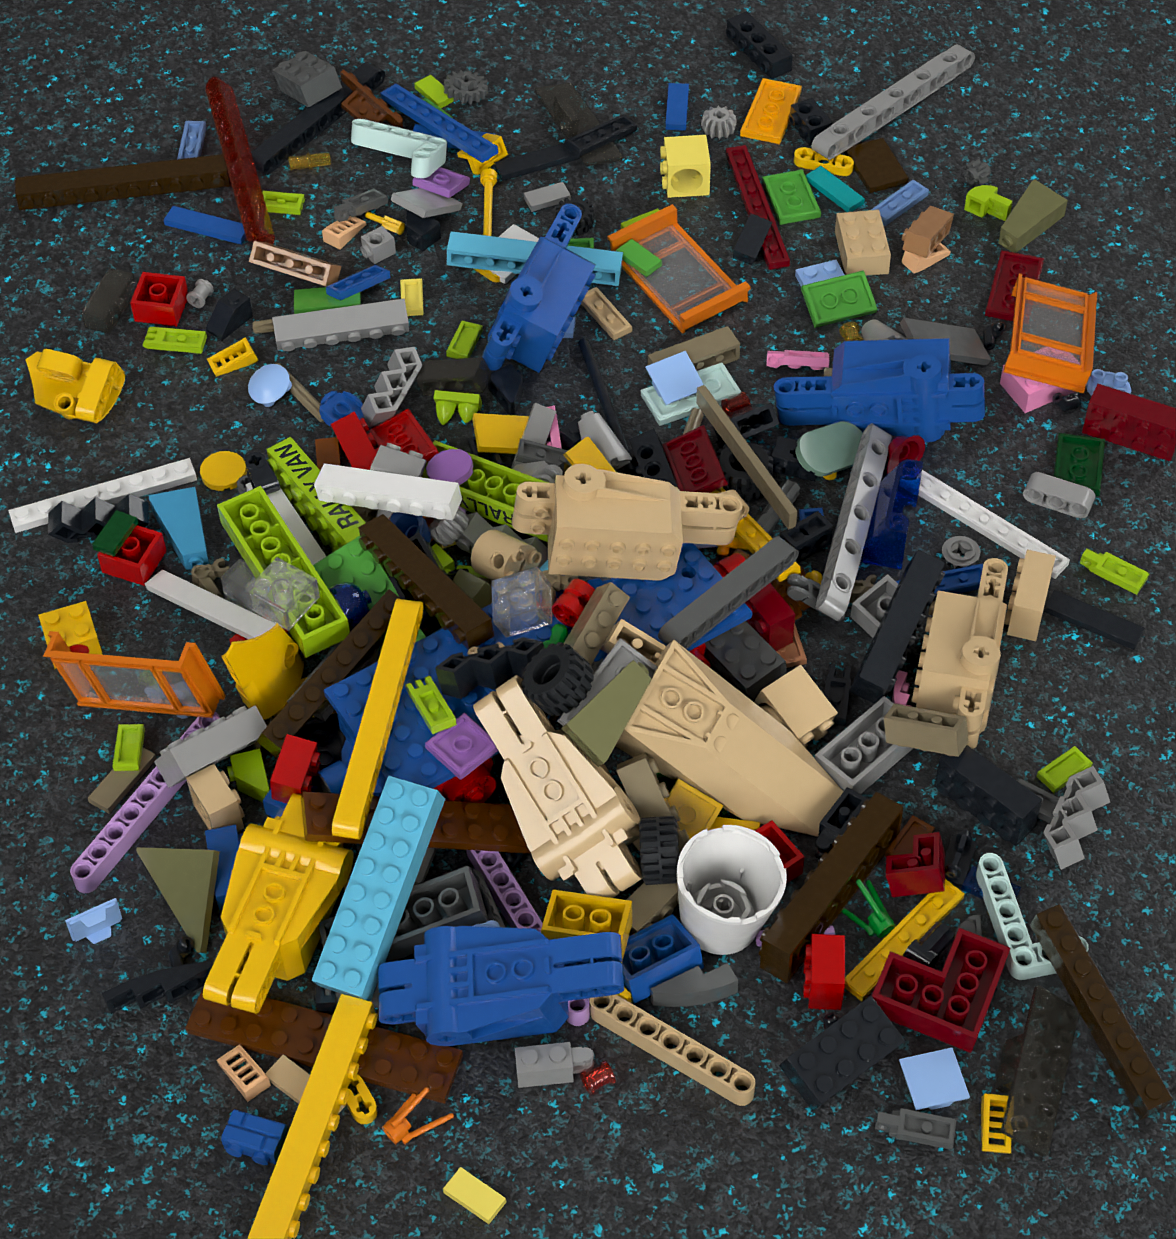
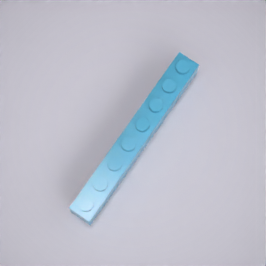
(511, 255)

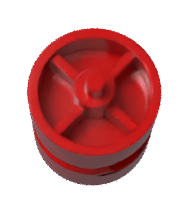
(572, 602)

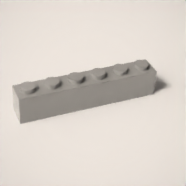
(341, 324)

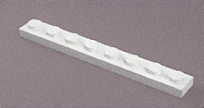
(111, 492)

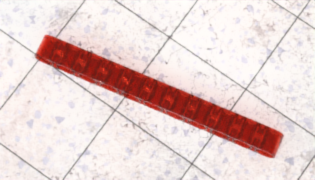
(239, 162)

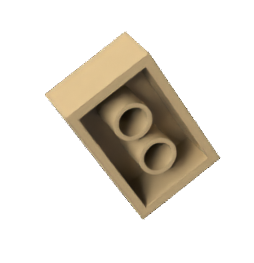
(862, 242)
(1030, 594)

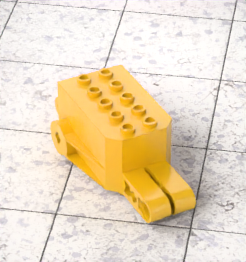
(274, 908)

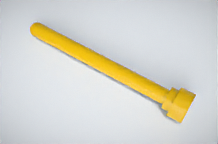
(488, 178)

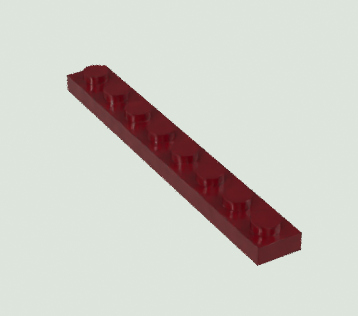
(757, 204)

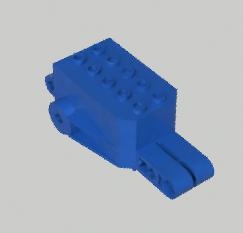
(541, 298)
(888, 383)
(496, 982)

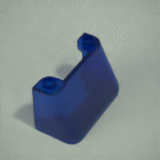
(888, 527)

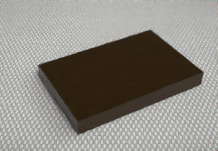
(877, 165)

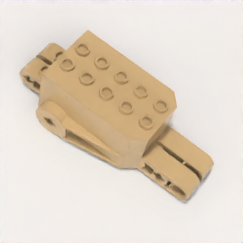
(620, 522)
(964, 651)
(564, 803)

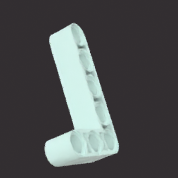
(426, 151)
(1014, 926)

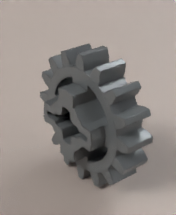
(465, 87)

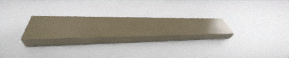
(746, 457)

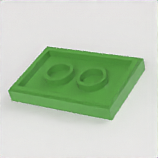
(791, 197)
(316, 299)
(839, 299)

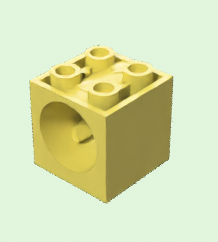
(685, 166)

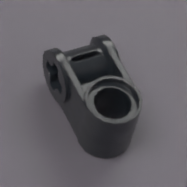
(260, 473)

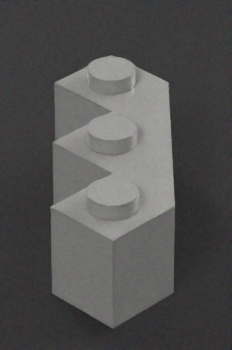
(392, 386)
(478, 525)
(1074, 816)

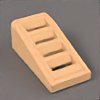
(331, 235)
(917, 263)
(254, 1087)

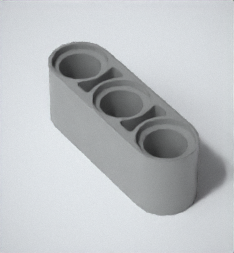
(1059, 495)

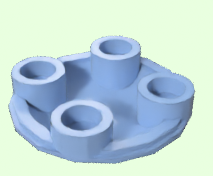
(1110, 379)
(269, 384)

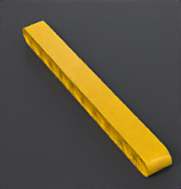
(377, 720)

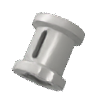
(200, 293)

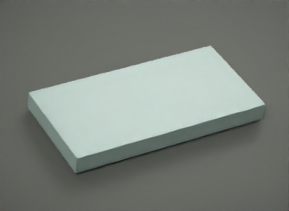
(715, 378)

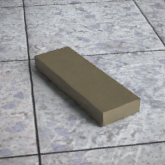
(119, 783)

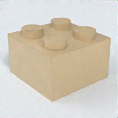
(214, 799)

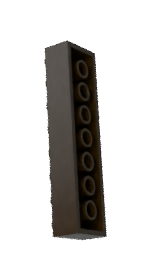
(830, 886)

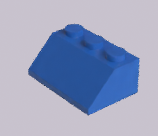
(657, 956)

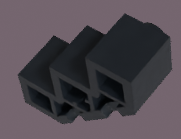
(71, 523)
(487, 668)

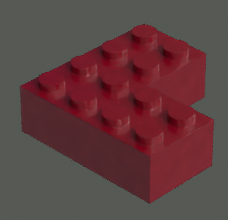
(948, 1002)

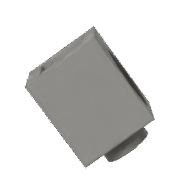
(378, 245)

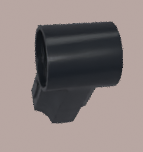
(930, 945)

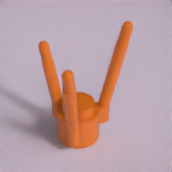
(398, 1125)

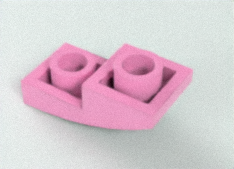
(901, 689)

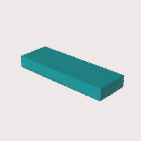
(835, 189)

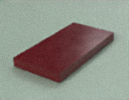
(1010, 265)
(694, 462)

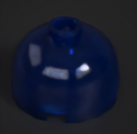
(352, 601)

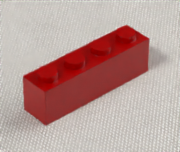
(355, 441)

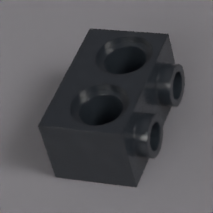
(809, 119)
(809, 535)

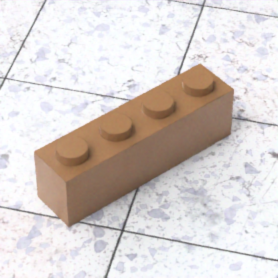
(294, 263)

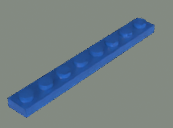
(439, 123)

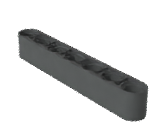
(729, 593)

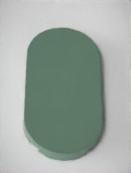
(829, 448)

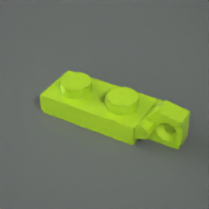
(1115, 570)

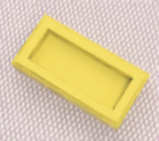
(413, 293)
(474, 1195)

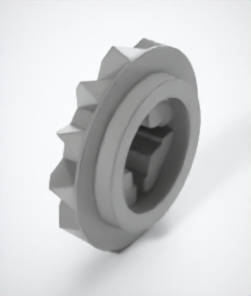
(966, 546)

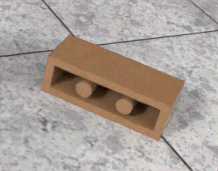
(927, 231)

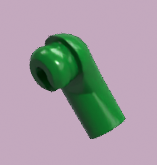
(558, 634)

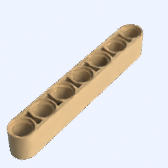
(677, 1057)

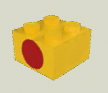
(74, 626)

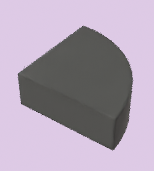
(971, 924)

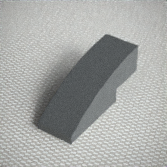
(695, 987)

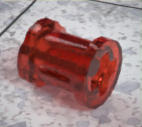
(735, 403)
(597, 1077)

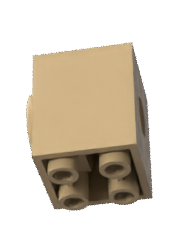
(798, 705)

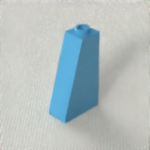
(182, 524)

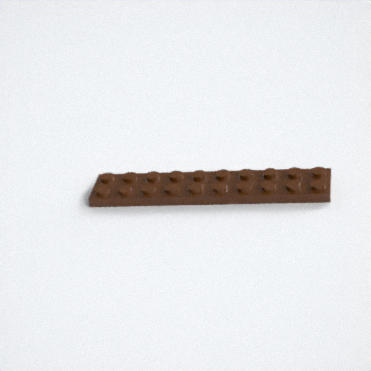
(458, 826)
(298, 1033)

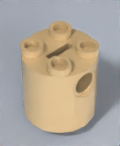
(502, 555)

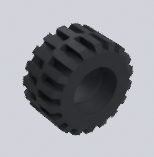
(741, 480)
(557, 679)
(659, 849)

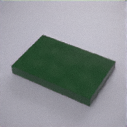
(1080, 460)

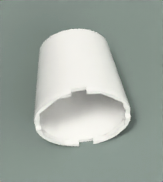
(728, 887)

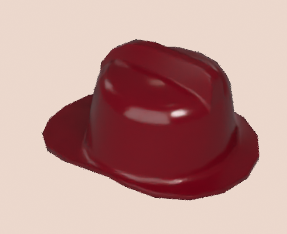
(904, 448)

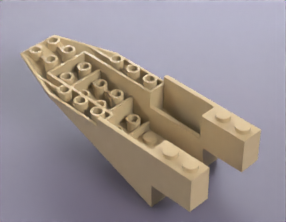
(721, 741)

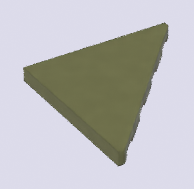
(187, 885)

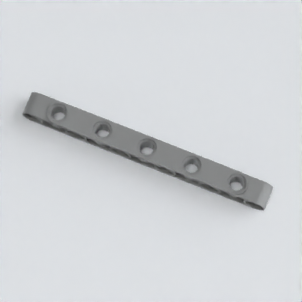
(892, 102)
(853, 523)

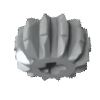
(718, 122)
(448, 531)

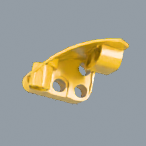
(66, 380)
(265, 670)

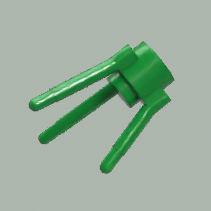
(879, 921)

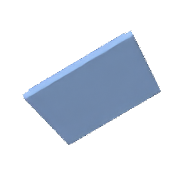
(674, 377)
(95, 923)
(934, 1079)

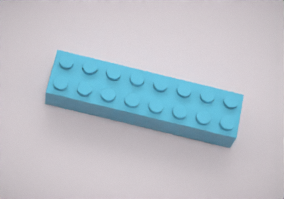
(378, 888)

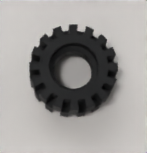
(587, 211)

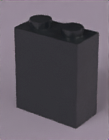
(752, 419)

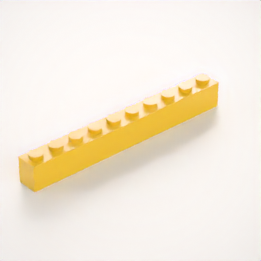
(314, 1120)

